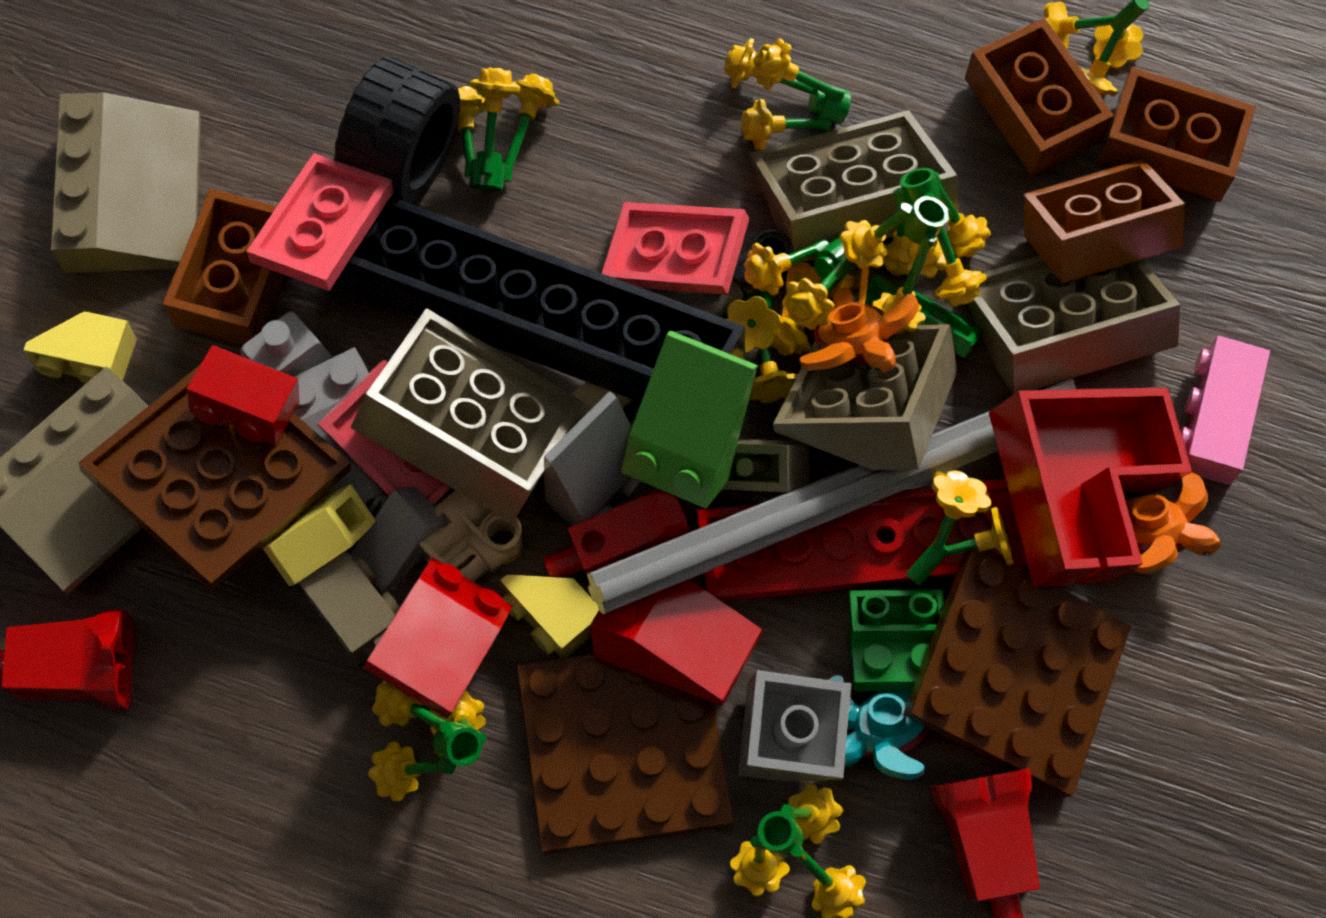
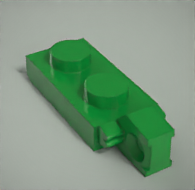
(964, 334)

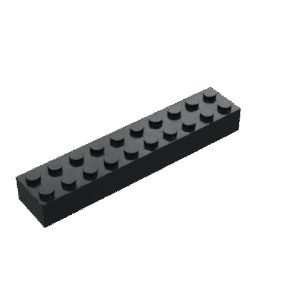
(525, 299)

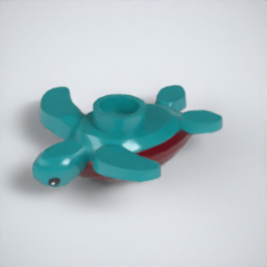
(884, 733)

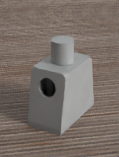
(286, 346)

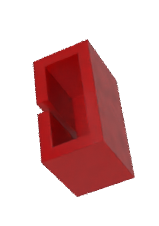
(243, 394)

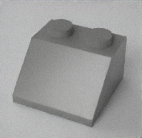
(794, 728)

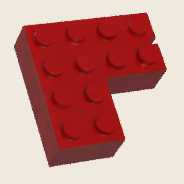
(1068, 469)

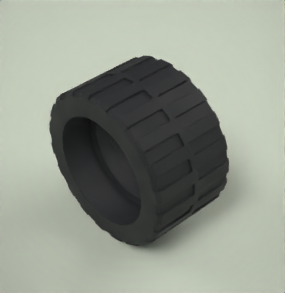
(399, 126)

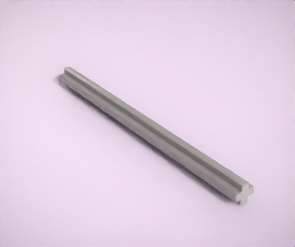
(785, 517)

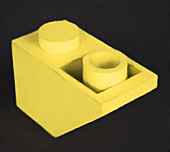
(83, 347)
(319, 534)
(554, 608)

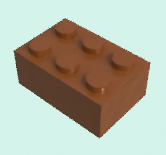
(1038, 96)
(1180, 131)
(1103, 220)
(215, 283)

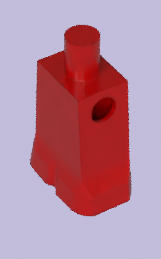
(619, 534)
(72, 660)
(992, 837)

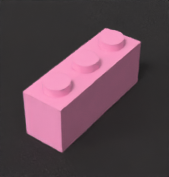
(1223, 408)

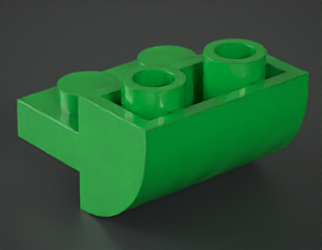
(890, 636)

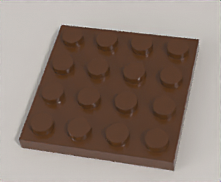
(207, 487)
(1018, 671)
(619, 756)

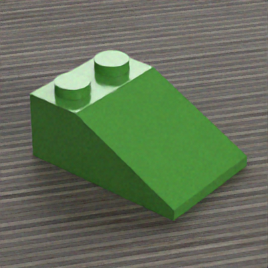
(689, 420)

